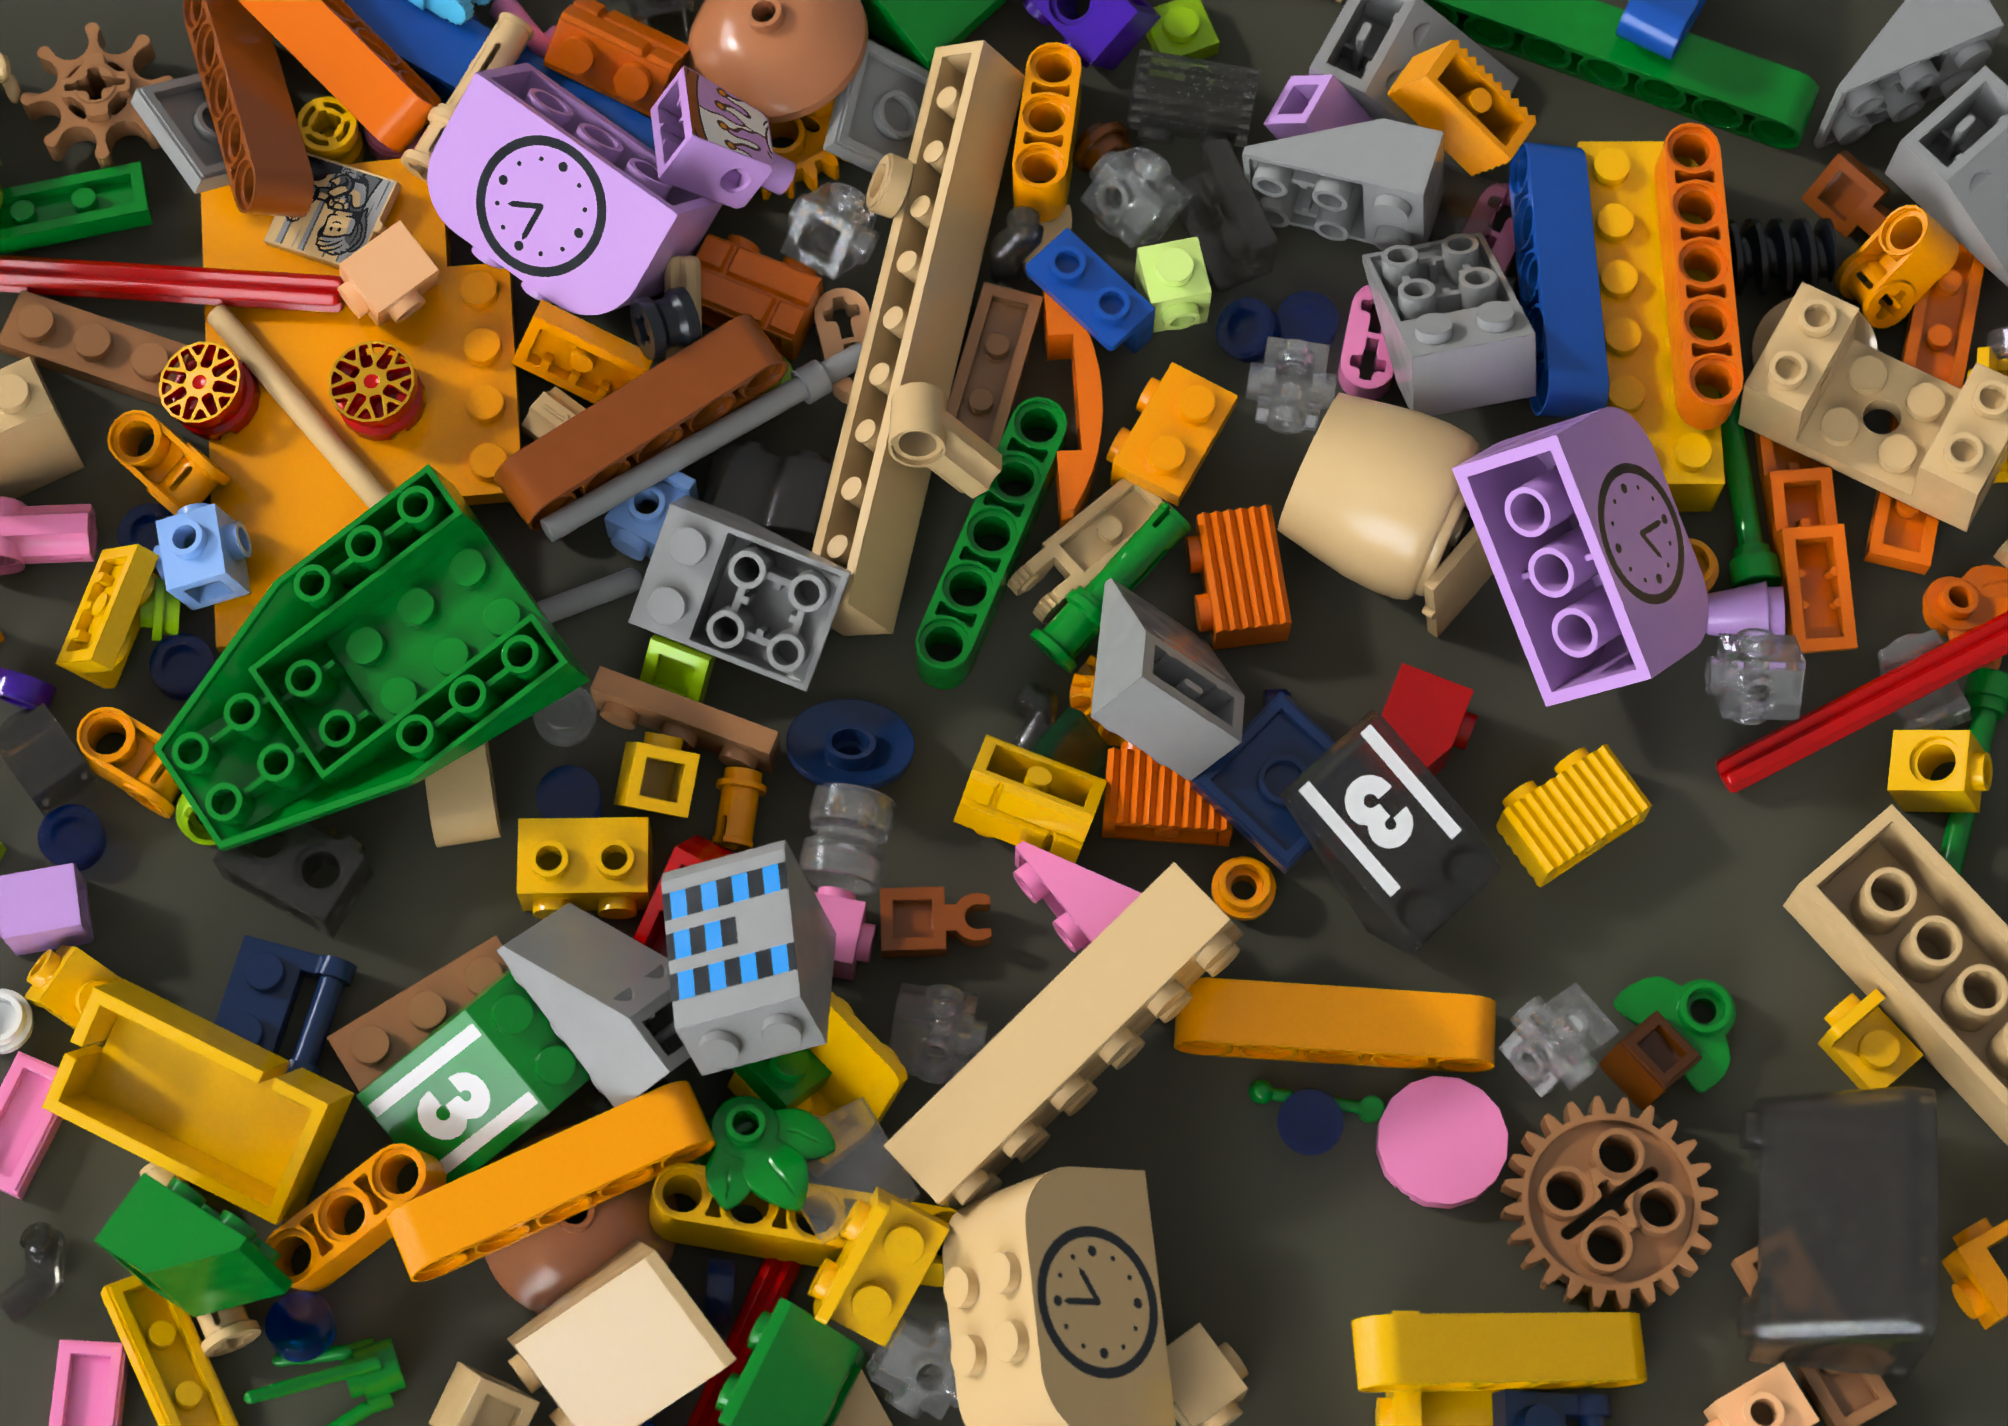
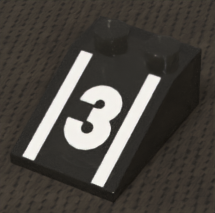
(1390, 834)

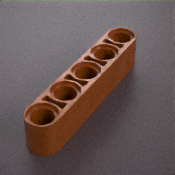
(250, 109)
(642, 418)

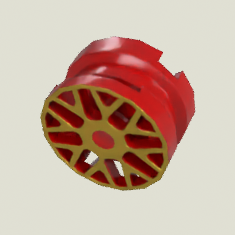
(210, 370)
(376, 391)

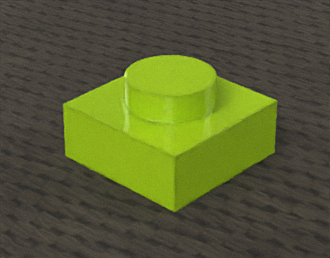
(1183, 30)
(677, 668)

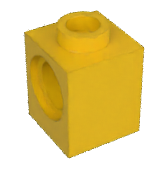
(1920, 752)

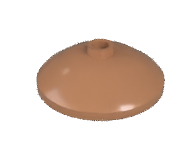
(784, 63)
(561, 1256)

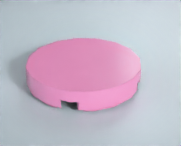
(1441, 1142)

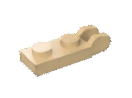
(1085, 544)

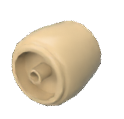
(1380, 494)

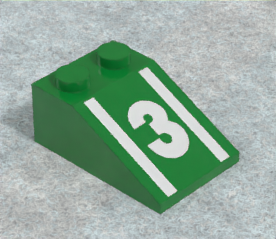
(476, 1080)

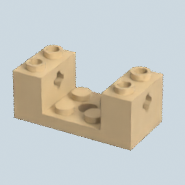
(1821, 383)

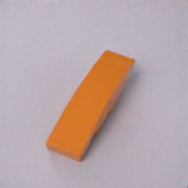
(1809, 547)

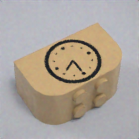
(1058, 1304)

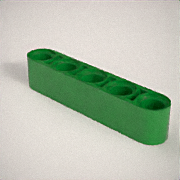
(990, 570)

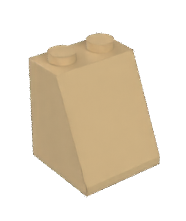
(32, 433)
(619, 1344)

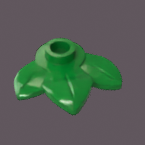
(1675, 1004)
(768, 1160)

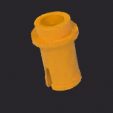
(738, 807)

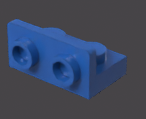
(1092, 293)

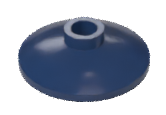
(850, 743)

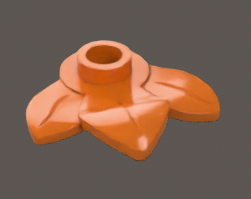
(1978, 597)

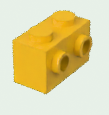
(585, 862)

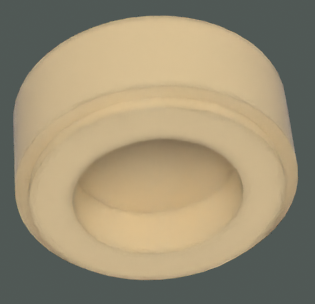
(889, 185)

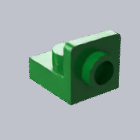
(785, 1079)

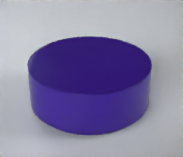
(25, 690)

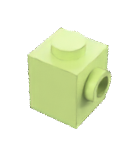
(1174, 282)

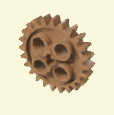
(1644, 1251)

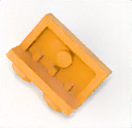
(1173, 433)

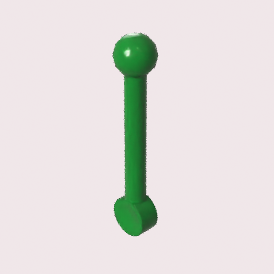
(1369, 1108)

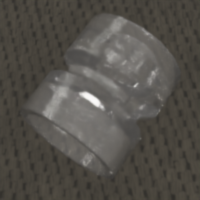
(847, 828)

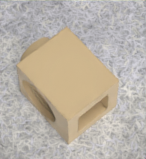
(482, 1400)

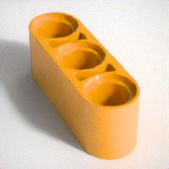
(1043, 109)
(323, 1219)

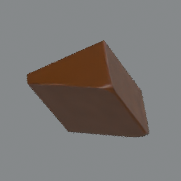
(1649, 1060)

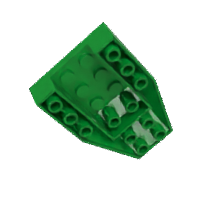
(366, 670)

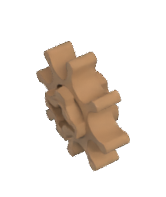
(78, 93)

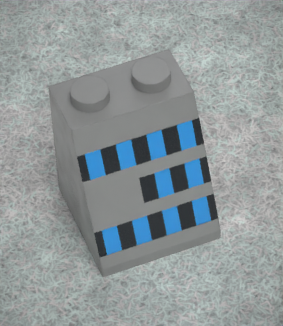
(747, 958)

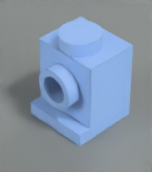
(636, 532)

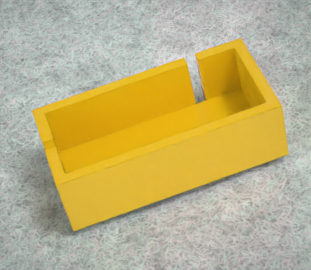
(198, 1100)

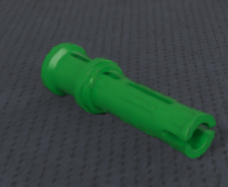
(1081, 616)

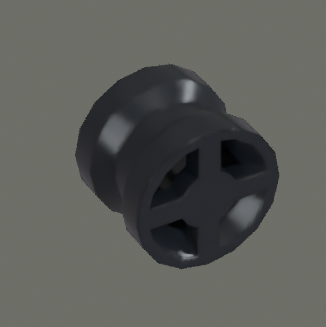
(665, 322)

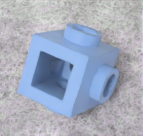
(203, 555)

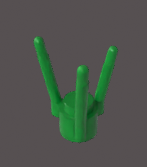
(366, 1365)

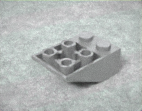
(1376, 42)
(1915, 58)
(1959, 168)
(1352, 181)
(1452, 325)
(739, 592)
(1163, 686)
(601, 999)

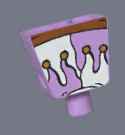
(715, 143)

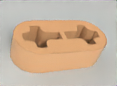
(829, 332)

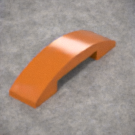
(1075, 468)

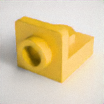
(1867, 1042)

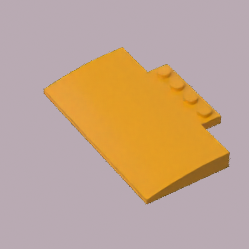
(455, 342)

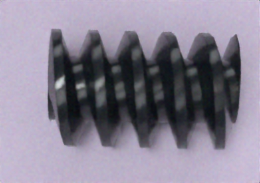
(1782, 253)

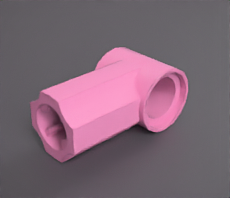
(45, 534)

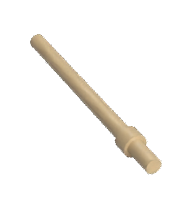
(297, 406)

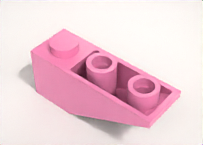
(1077, 896)

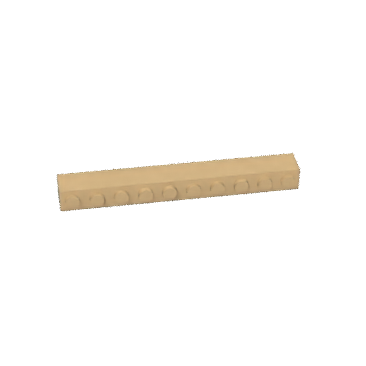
(916, 324)

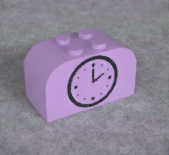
(559, 194)
(1587, 553)

